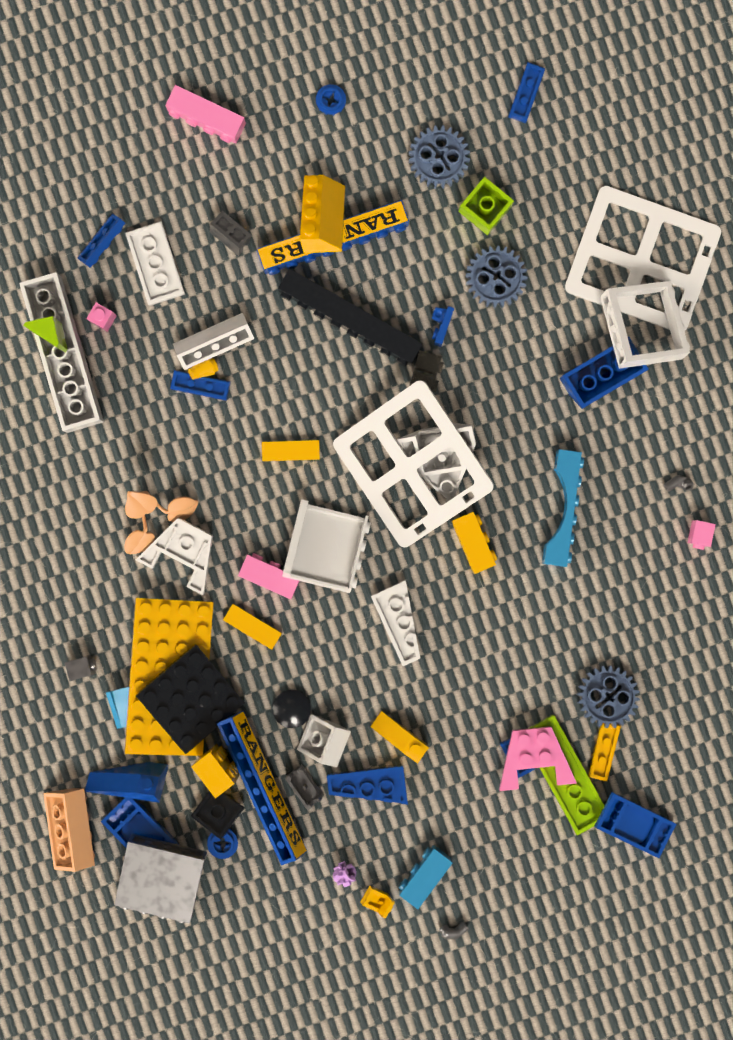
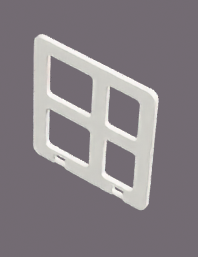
(640, 263)
(407, 467)

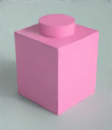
(101, 317)
(701, 534)

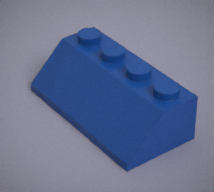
(599, 377)

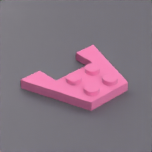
(534, 749)

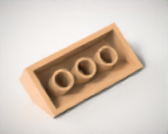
(69, 829)

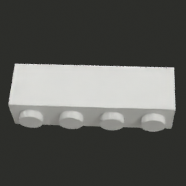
(213, 341)

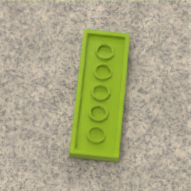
(578, 800)

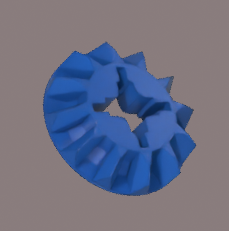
(326, 92)
(229, 849)

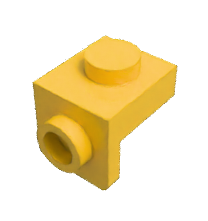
(377, 901)

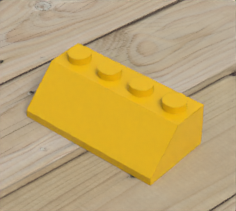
(322, 214)

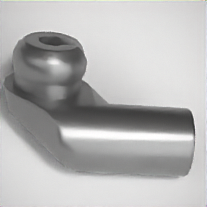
(680, 482)

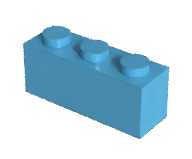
(424, 876)

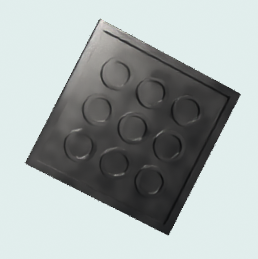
(190, 699)

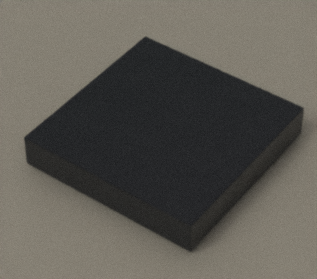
(217, 813)

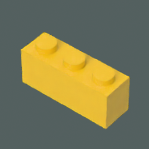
(474, 542)

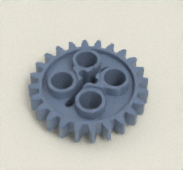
(453, 147)
(505, 262)
(619, 710)

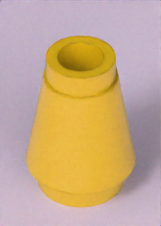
(203, 369)

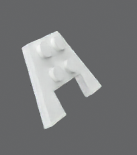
(185, 544)

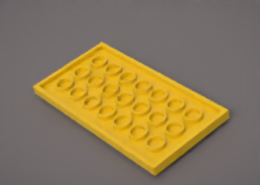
(160, 636)

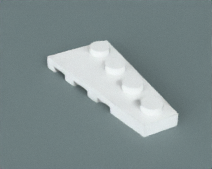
(397, 618)

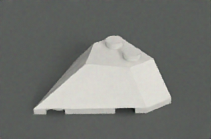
(444, 470)

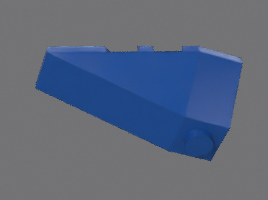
(135, 781)

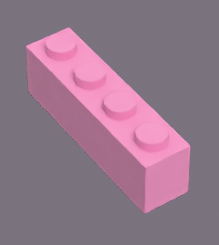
(205, 114)

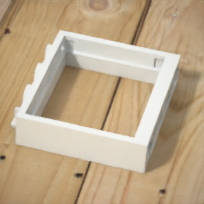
(618, 331)

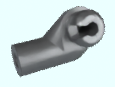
(448, 933)

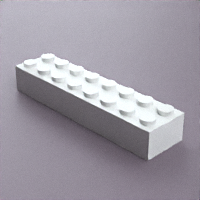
(68, 371)

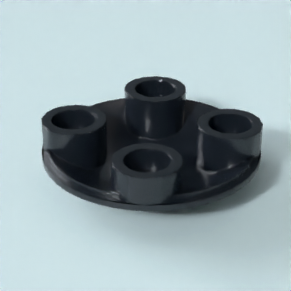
(291, 708)

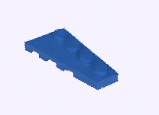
(371, 784)

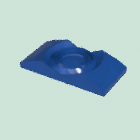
(133, 818)
(635, 825)

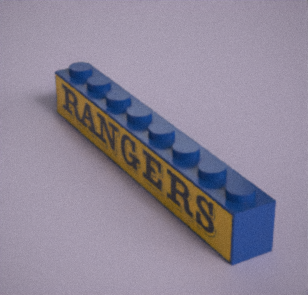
(355, 230)
(262, 788)

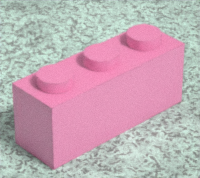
(267, 575)

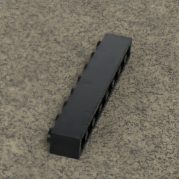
(349, 317)

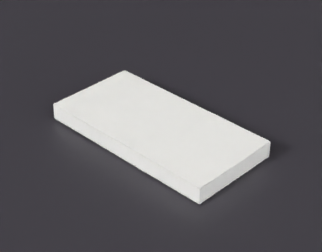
(155, 263)

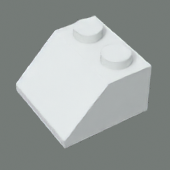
(323, 741)

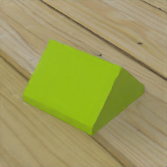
(50, 330)

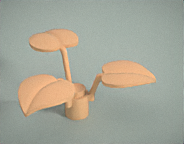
(143, 503)

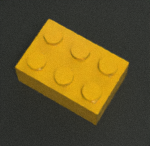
(216, 770)

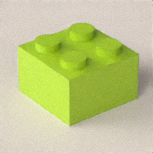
(486, 206)

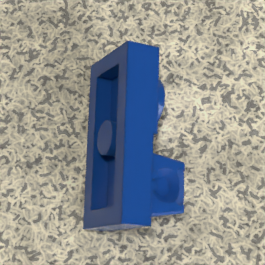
(443, 317)

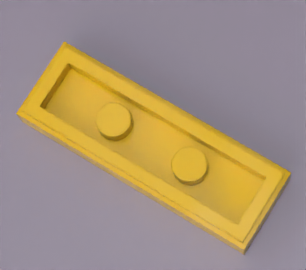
(290, 450)
(252, 626)
(603, 752)

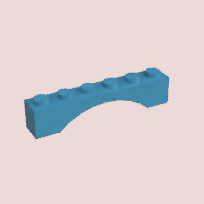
(567, 469)

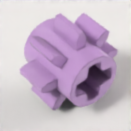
(344, 874)

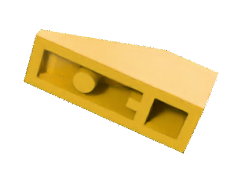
(400, 737)

